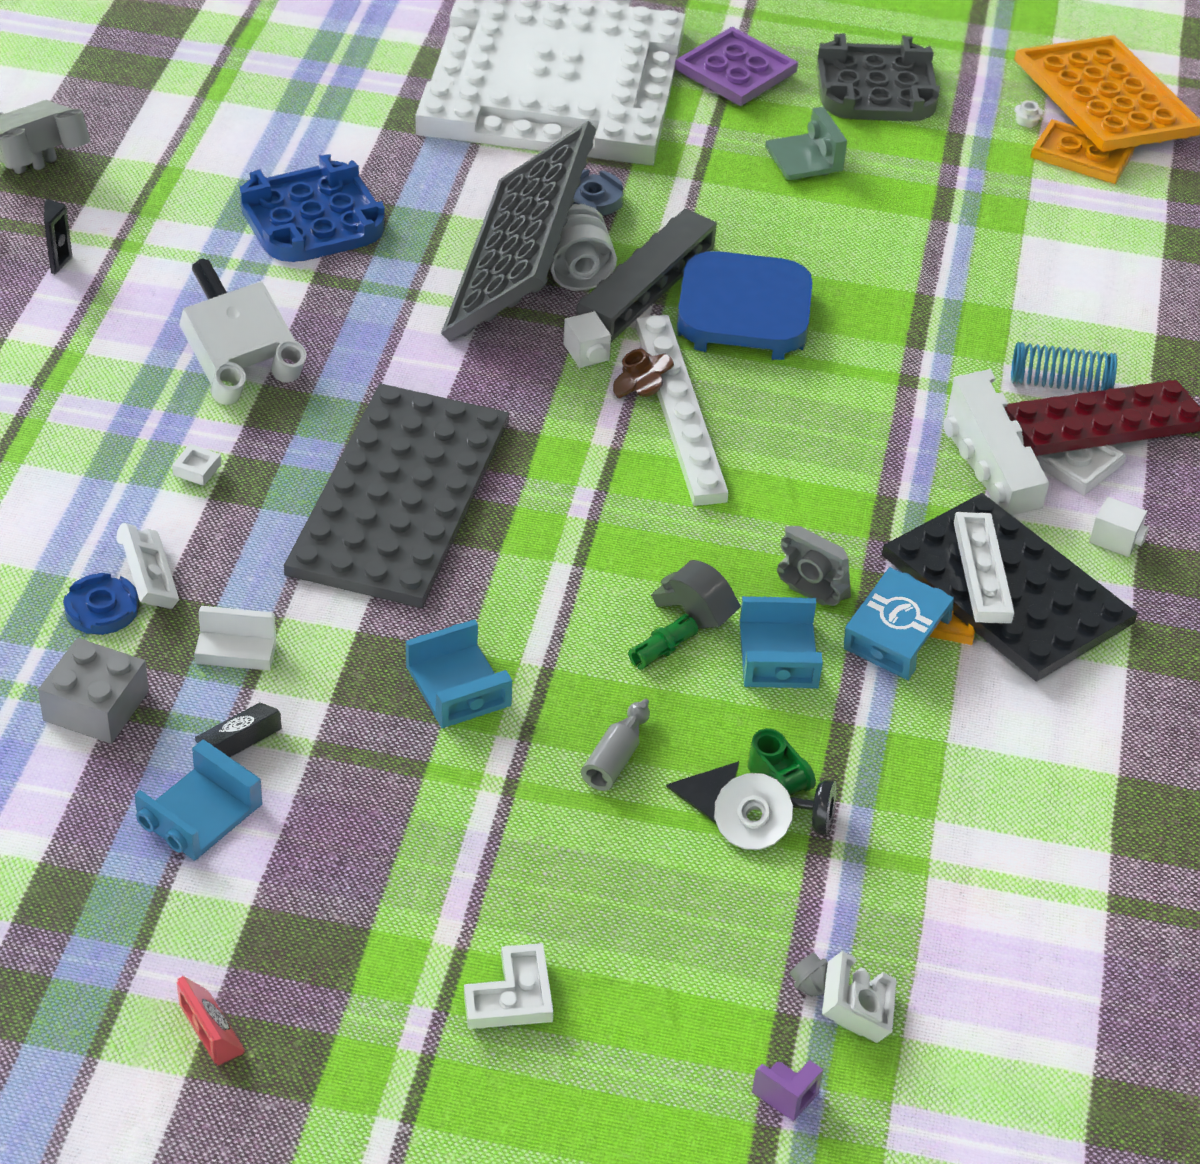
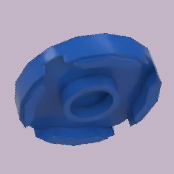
(101, 604)

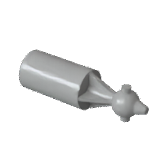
(615, 748)

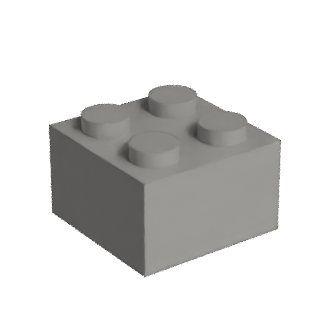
(93, 690)

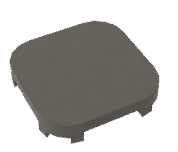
(877, 80)

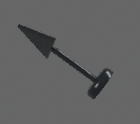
(705, 787)

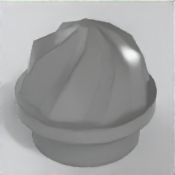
(810, 975)

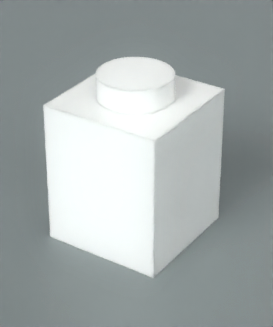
(587, 339)
(1119, 527)

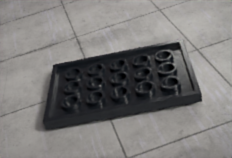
(1054, 602)

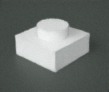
(196, 464)

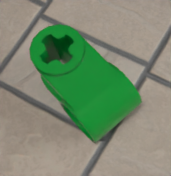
(776, 758)

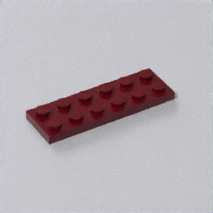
(1105, 417)

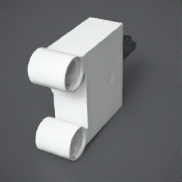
(237, 332)

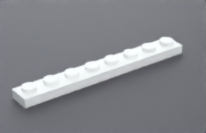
(684, 415)

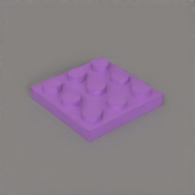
(736, 66)

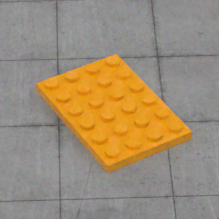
(1108, 93)

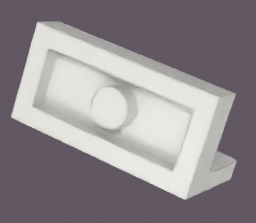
(236, 638)

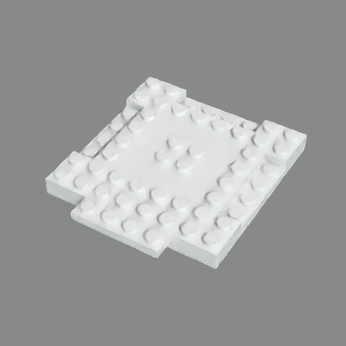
(546, 67)

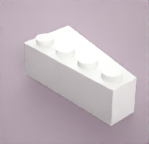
(994, 444)

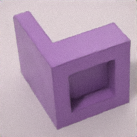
(786, 1089)

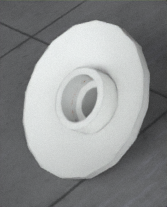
(751, 793)

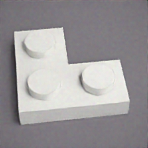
(517, 1000)

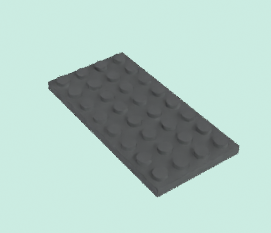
(520, 233)
(398, 495)

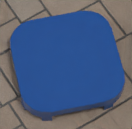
(312, 211)
(745, 302)

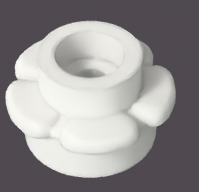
(1028, 114)

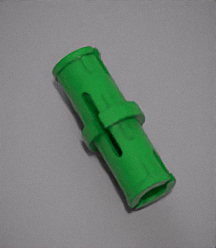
(663, 641)

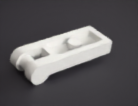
(148, 566)

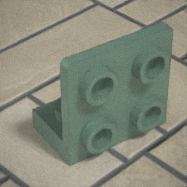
(813, 153)

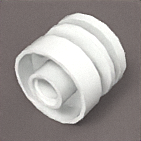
(584, 251)

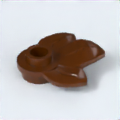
(641, 373)

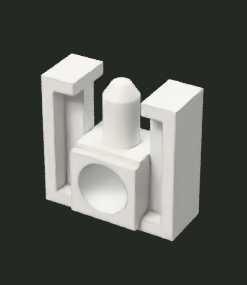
(863, 1005)

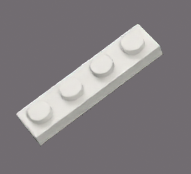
(983, 568)

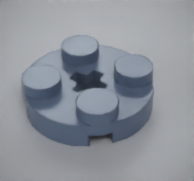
(600, 191)

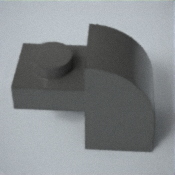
(701, 593)

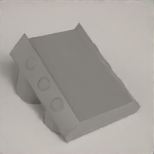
(814, 566)

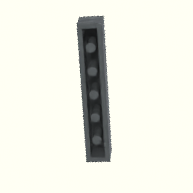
(649, 271)

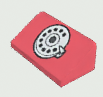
(208, 1021)

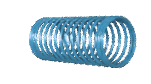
(1019, 362)

